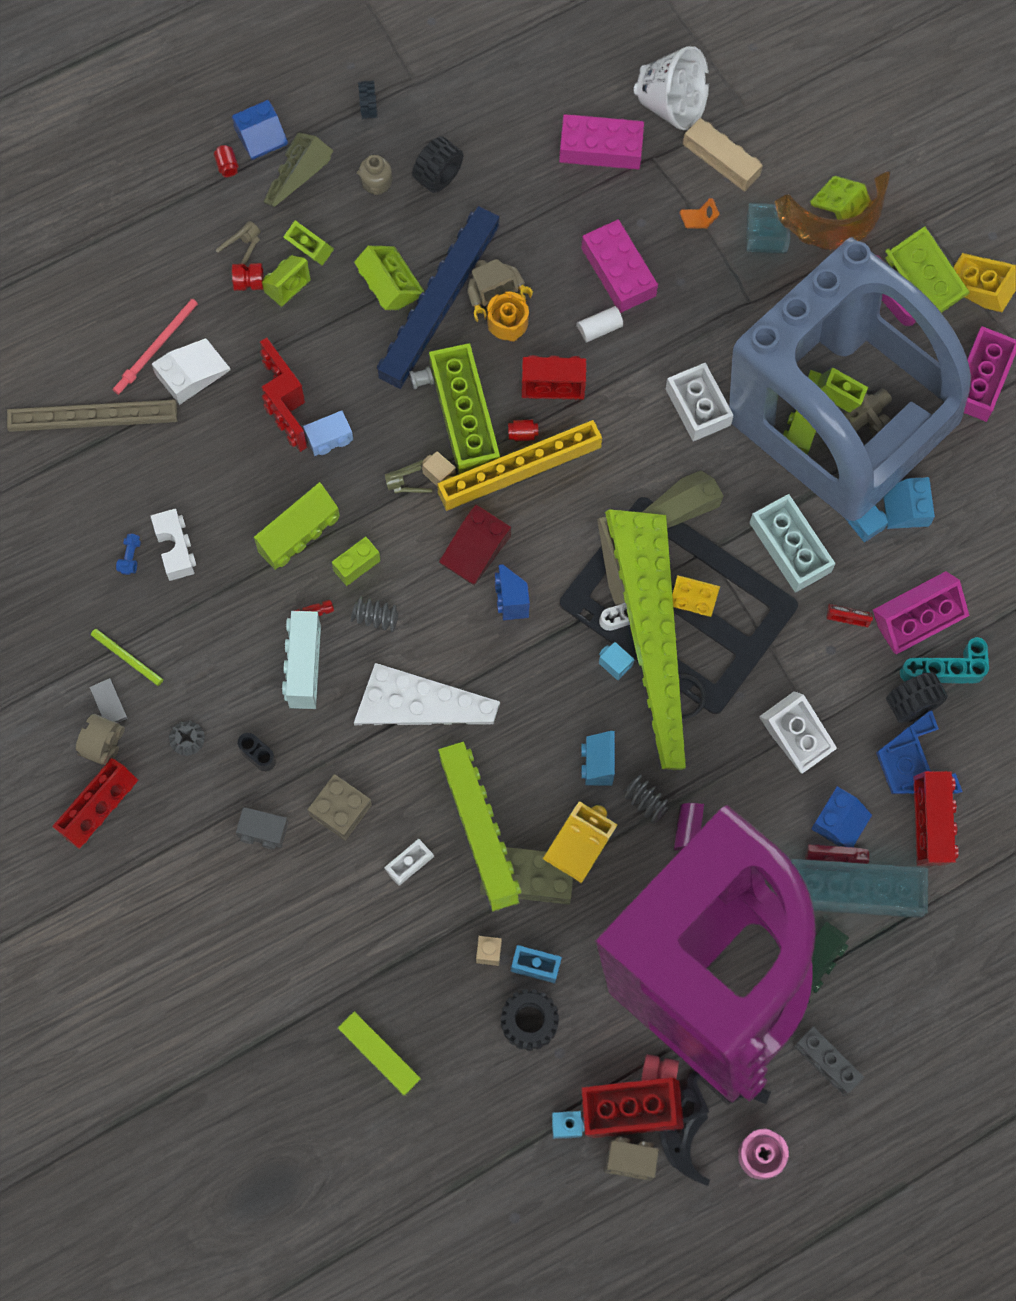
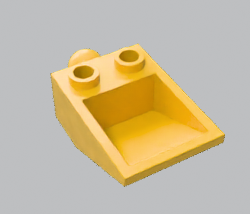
(580, 841)

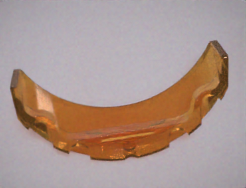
(827, 232)

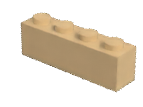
(722, 154)

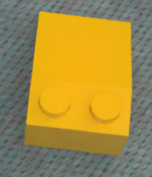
(988, 281)

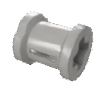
(421, 377)

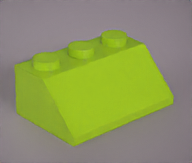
(388, 277)

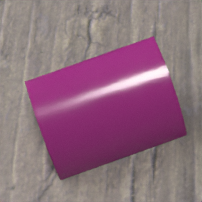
(688, 824)

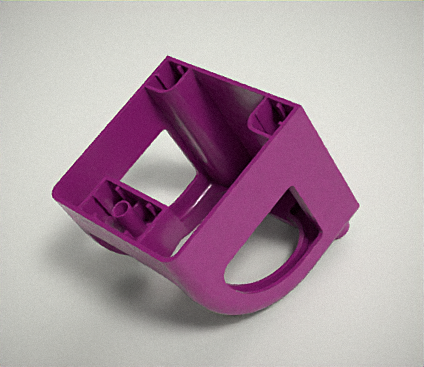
(678, 927)

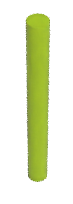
(127, 657)

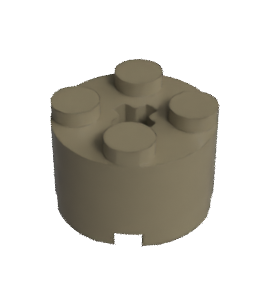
(99, 739)

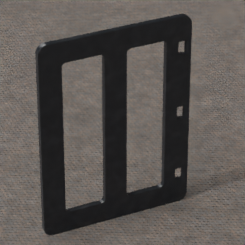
(746, 649)

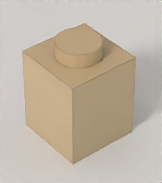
(438, 468)
(488, 950)

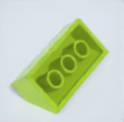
(297, 526)

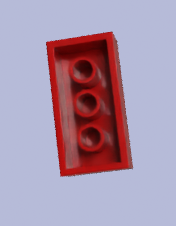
(935, 818)
(632, 1107)

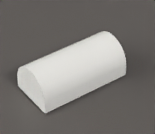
(600, 324)
(408, 862)

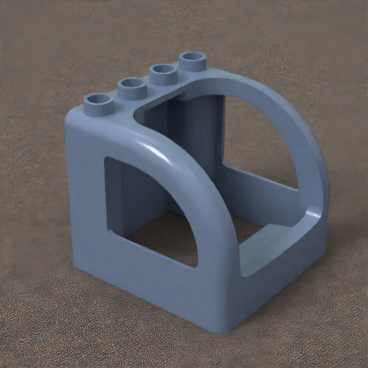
(841, 310)

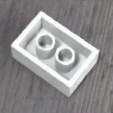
(699, 401)

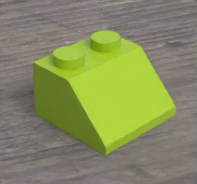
(287, 279)

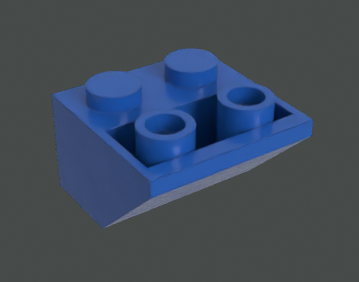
(511, 594)

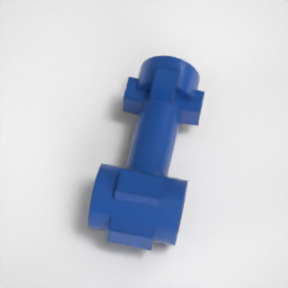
(128, 565)

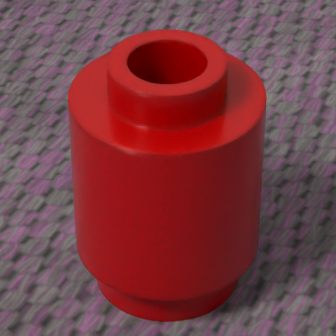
(226, 161)
(523, 430)

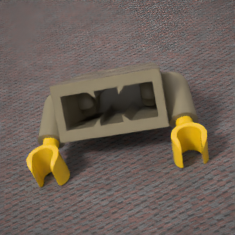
(493, 279)

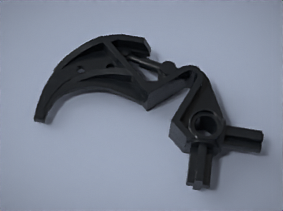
(671, 1139)

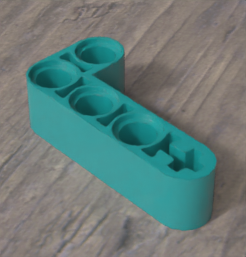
(943, 665)

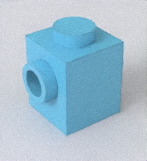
(560, 1129)

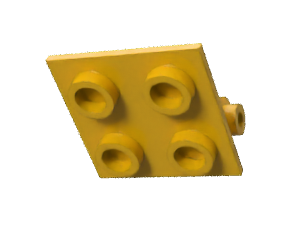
(695, 595)

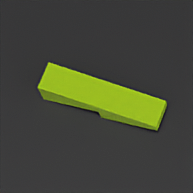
(379, 1053)

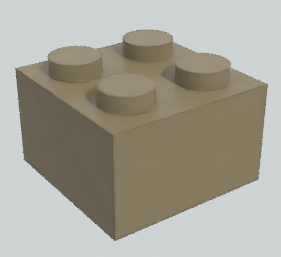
(339, 807)
(632, 1159)

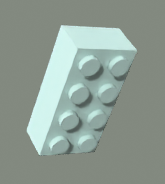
(792, 543)
(303, 659)

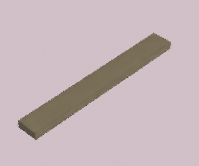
(92, 415)

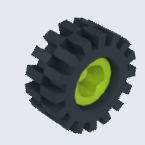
(367, 99)

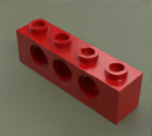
(95, 803)

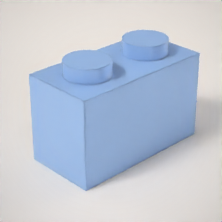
(328, 433)

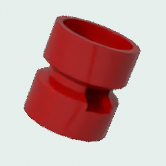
(247, 276)

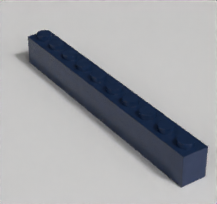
(438, 298)

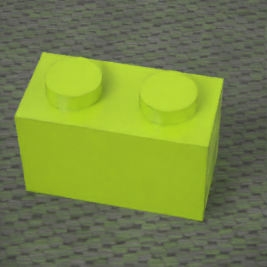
(308, 242)
(842, 389)
(356, 561)

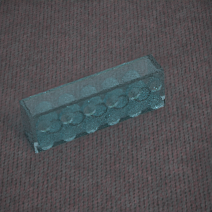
(865, 888)

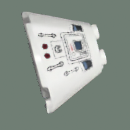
(675, 87)

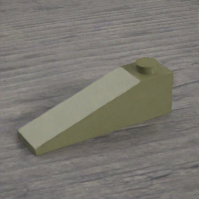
(688, 499)

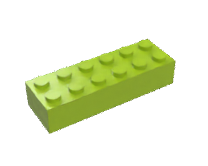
(463, 407)

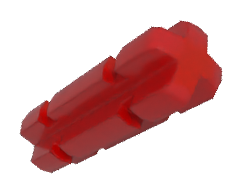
(326, 607)

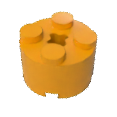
(507, 316)

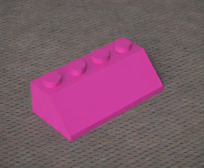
(921, 612)

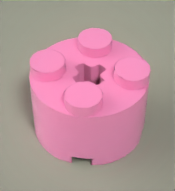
(770, 1143)

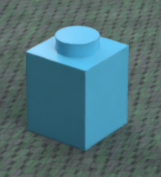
(615, 660)

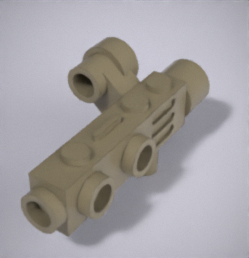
(868, 412)

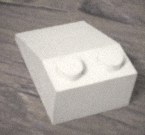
(190, 369)
(798, 731)

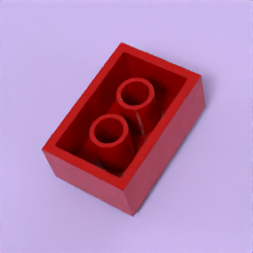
(553, 377)

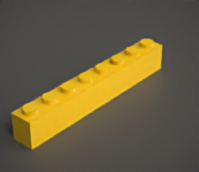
(519, 465)

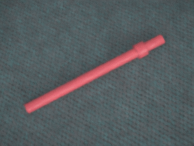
(130, 375)

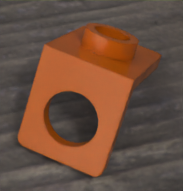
(699, 218)

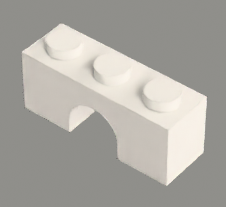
(178, 561)

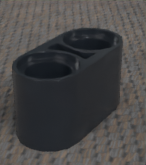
(256, 752)

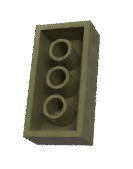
(537, 877)

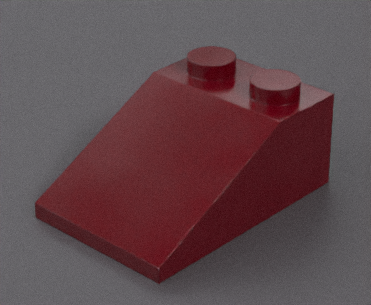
(475, 545)

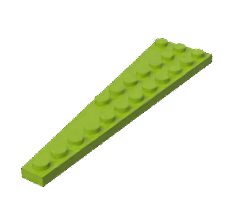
(646, 577)

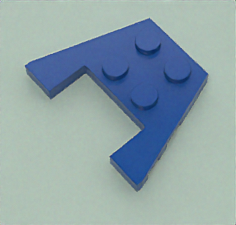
(905, 758)

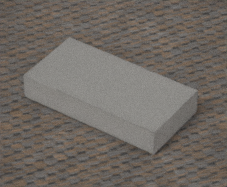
(108, 701)

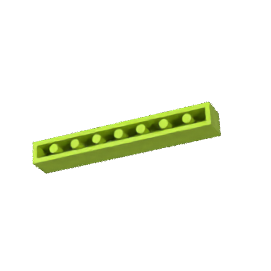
(479, 827)

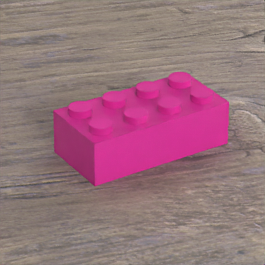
(601, 141)
(619, 266)
(989, 366)

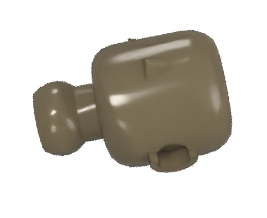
(375, 174)

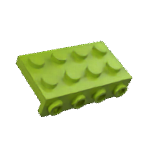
(928, 269)

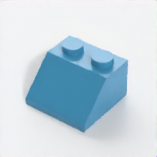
(909, 504)
(599, 759)

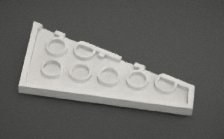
(413, 700)

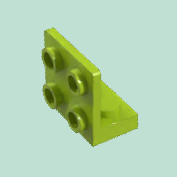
(842, 197)

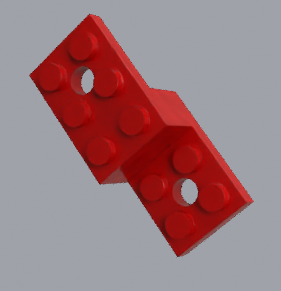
(282, 395)

